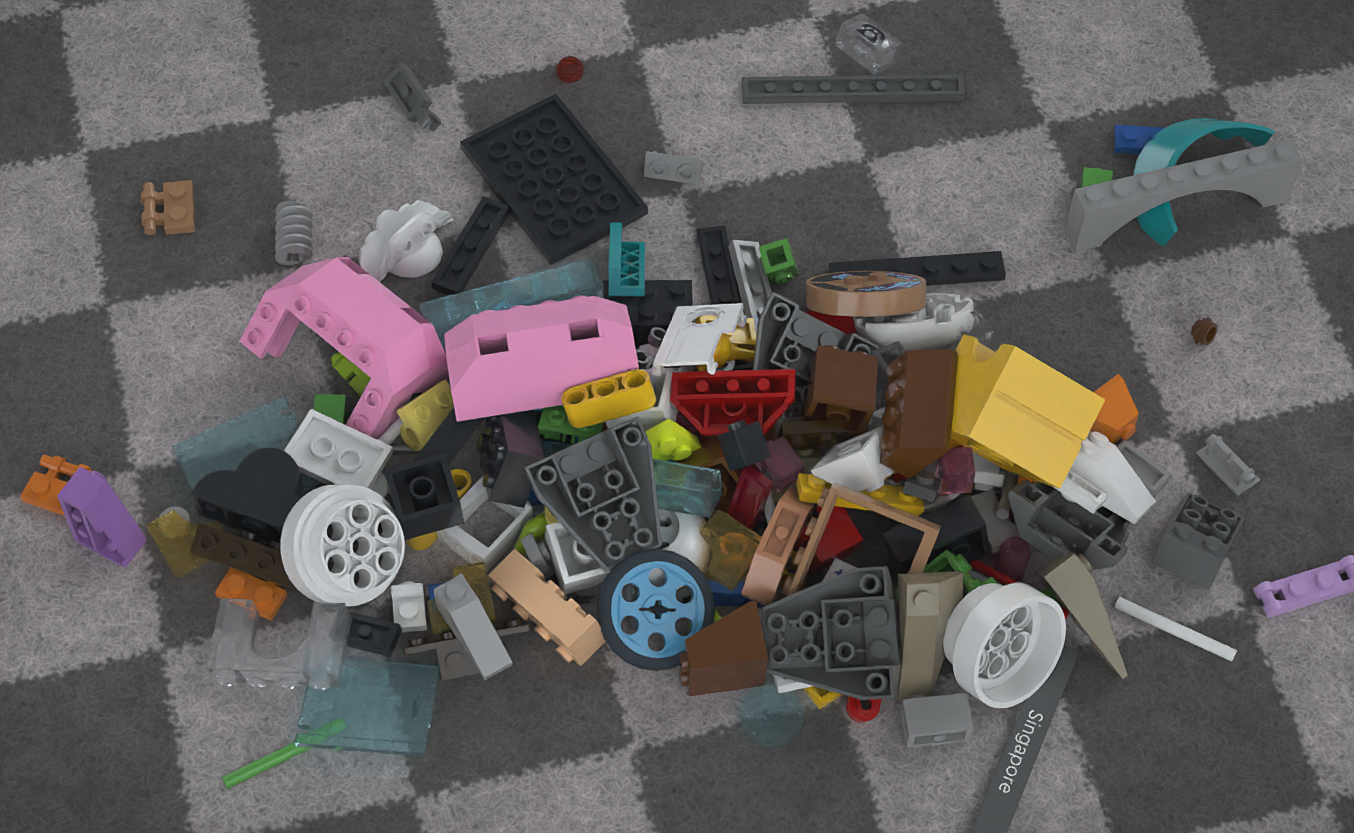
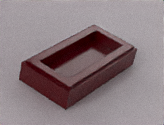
(750, 497)

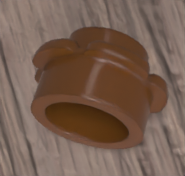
(1204, 331)

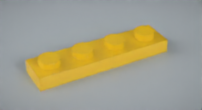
(811, 488)

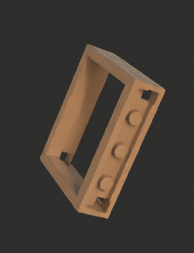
(817, 526)

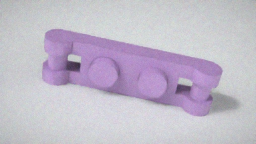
(1306, 587)

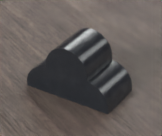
(254, 496)

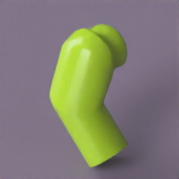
(536, 526)

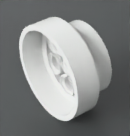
(308, 548)
(1004, 642)

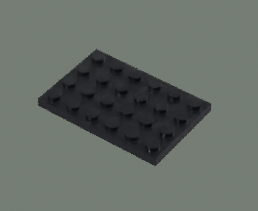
(553, 178)

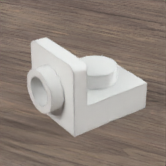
(409, 606)

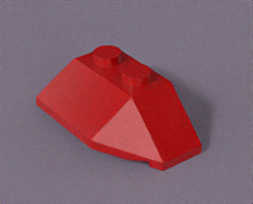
(730, 396)

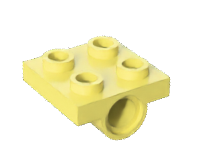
(425, 414)

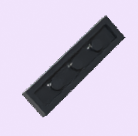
(470, 247)

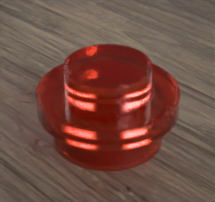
(569, 69)

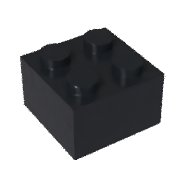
(424, 496)

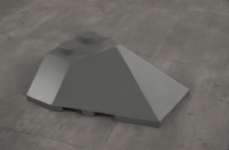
(1063, 526)

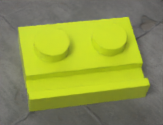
(671, 441)

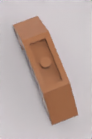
(776, 547)

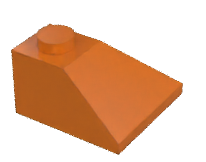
(1118, 412)

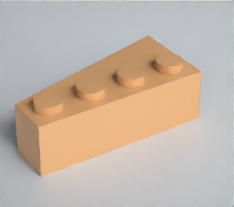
(546, 605)

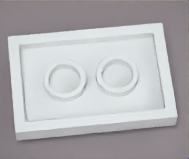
(337, 452)

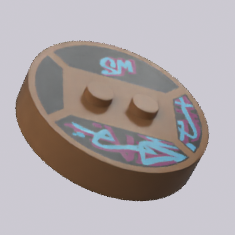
(865, 293)

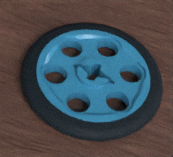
(636, 571)

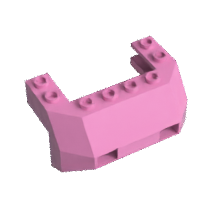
(364, 325)
(535, 353)

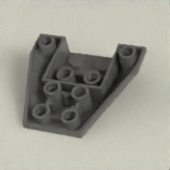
(789, 340)
(603, 492)
(838, 635)

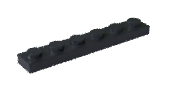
(937, 268)

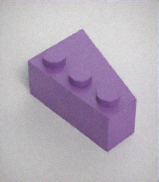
(100, 518)

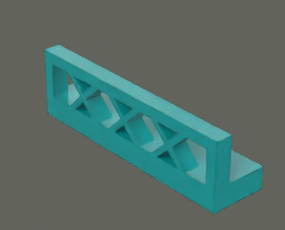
(619, 255)

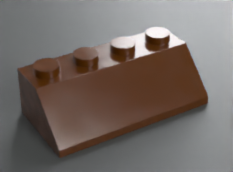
(918, 410)

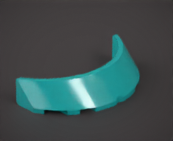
(1165, 152)

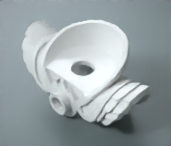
(404, 242)

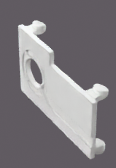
(696, 343)

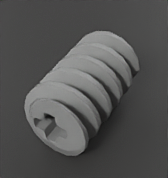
(293, 233)

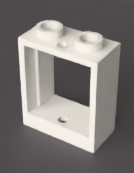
(472, 549)

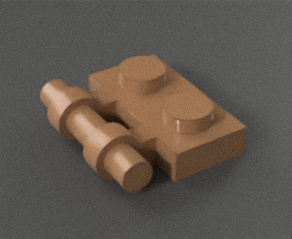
(178, 207)

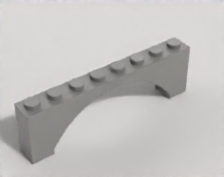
(1105, 207)

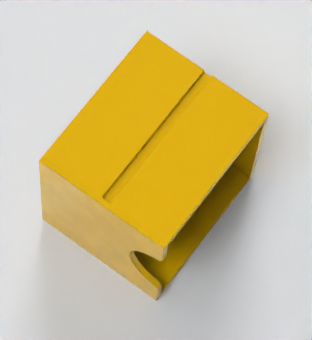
(1019, 411)

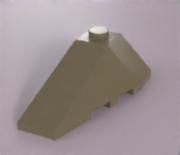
(1077, 591)
(923, 614)

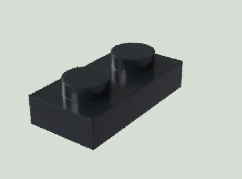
(373, 634)

